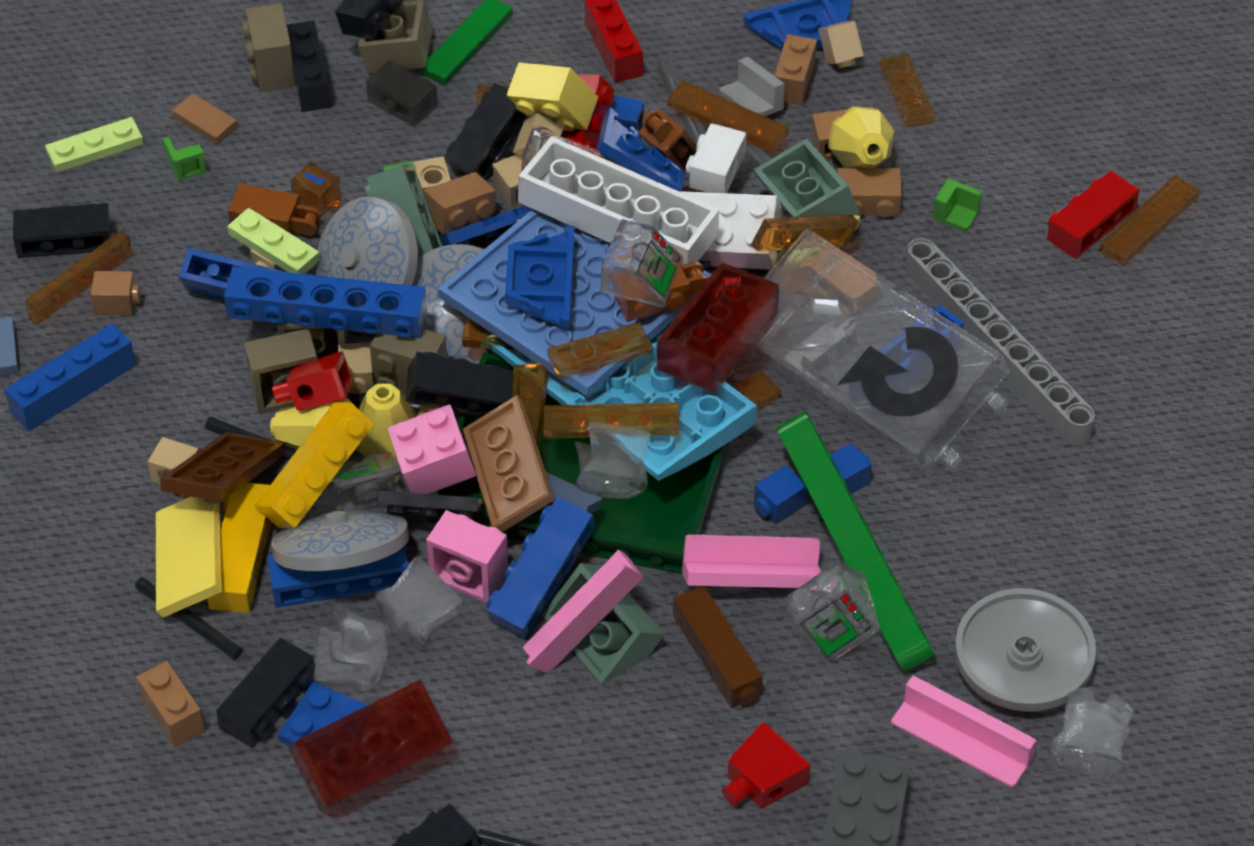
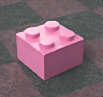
(431, 451)
(468, 555)

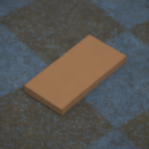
(508, 464)

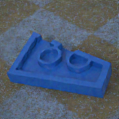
(628, 150)
(487, 228)

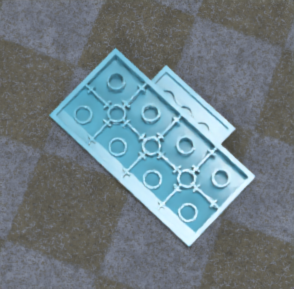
(705, 417)

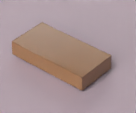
(204, 118)

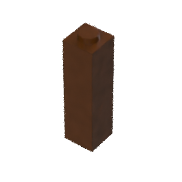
(717, 647)

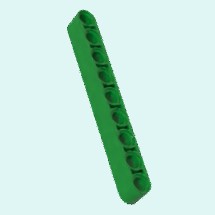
(855, 540)

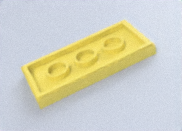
(187, 554)

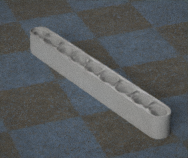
(1028, 369)

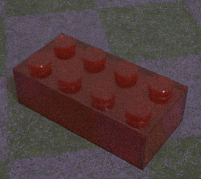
(717, 327)
(370, 745)

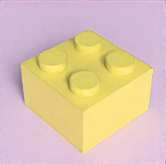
(554, 94)

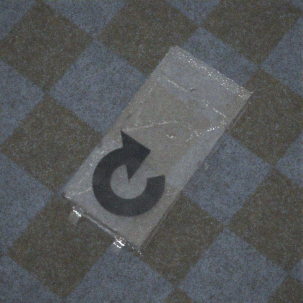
(877, 353)

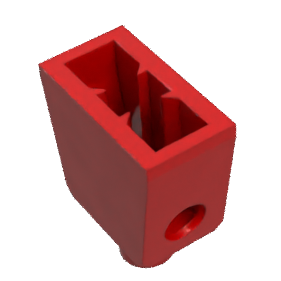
(316, 383)
(765, 769)

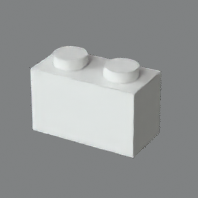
(716, 159)

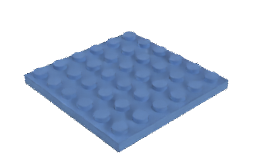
(480, 295)

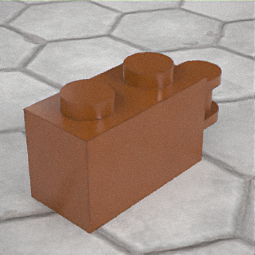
(668, 137)
(277, 207)
(688, 281)

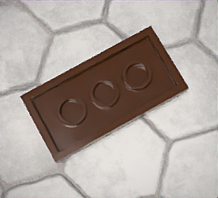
(222, 467)

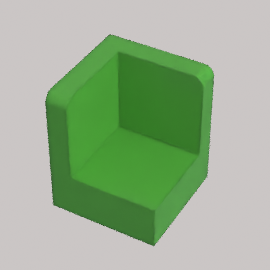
(185, 161)
(957, 205)

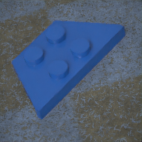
(798, 19)
(542, 276)

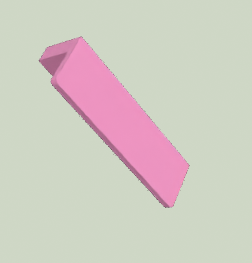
(750, 561)
(582, 612)
(964, 732)

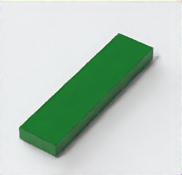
(466, 41)

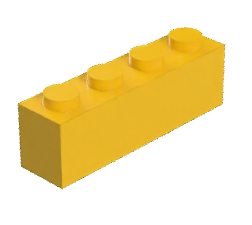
(314, 465)
(242, 549)

